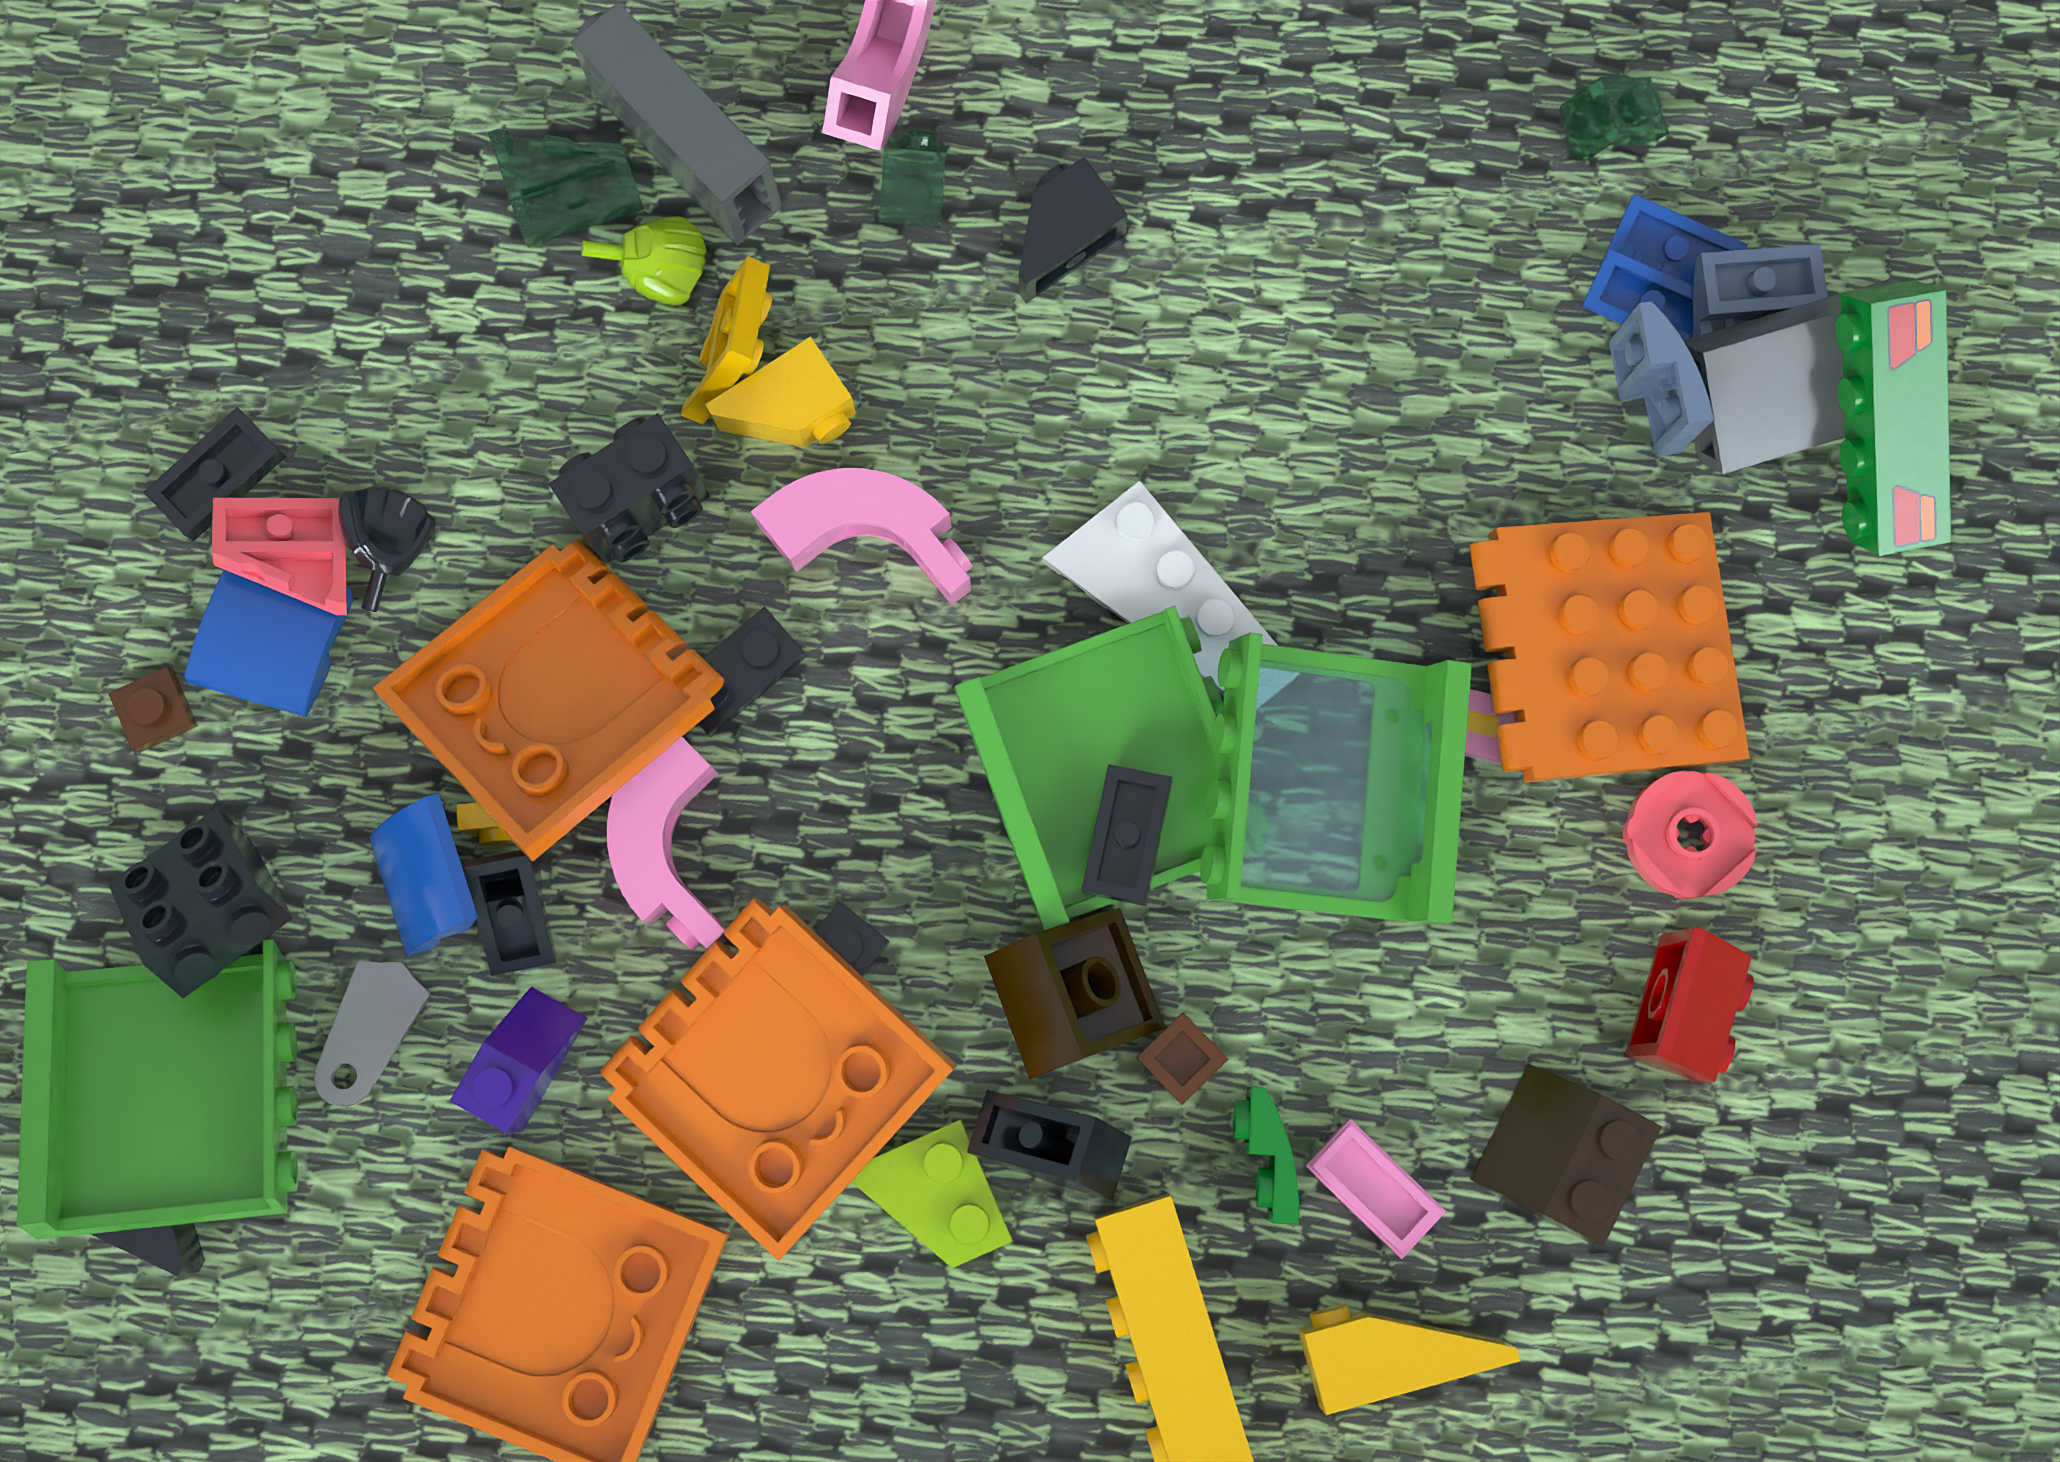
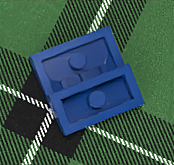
(1655, 262)
(263, 645)
(423, 875)

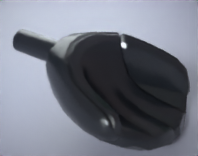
(384, 533)

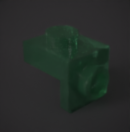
(1613, 114)
(914, 179)

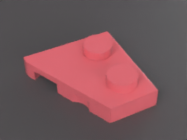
(284, 546)

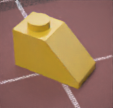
(787, 401)

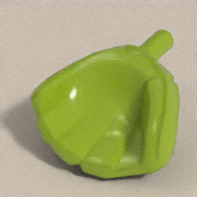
(657, 258)

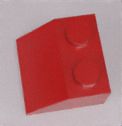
(1691, 1005)

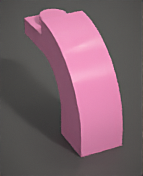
(877, 71)
(864, 502)
(641, 839)

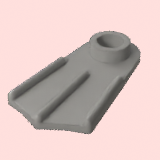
(369, 1028)

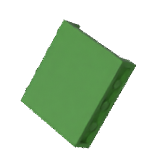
(1067, 715)
(154, 1099)

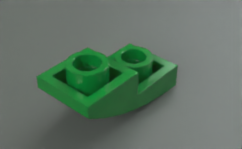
(1264, 1134)

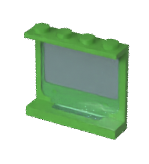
(1337, 783)

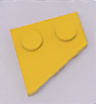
(732, 339)

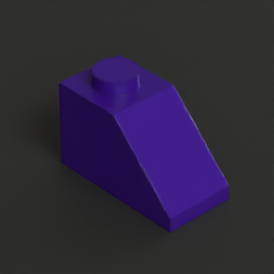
(519, 1061)

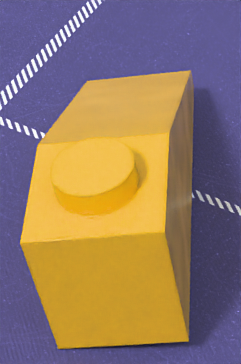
(1377, 1357)

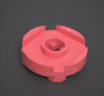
(1727, 836)

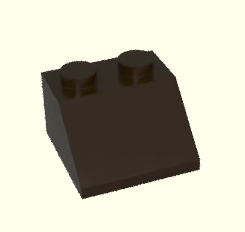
(1074, 991)
(1566, 1154)

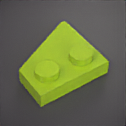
(938, 1195)

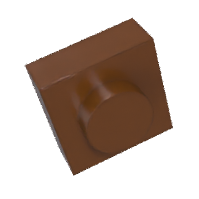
(153, 709)
(1182, 1058)

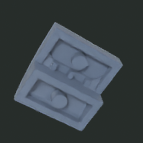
(1754, 284)
(1657, 366)

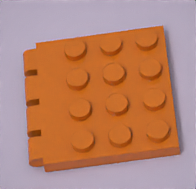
(1609, 647)
(551, 694)
(774, 1074)
(557, 1310)

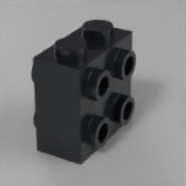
(630, 489)
(199, 903)

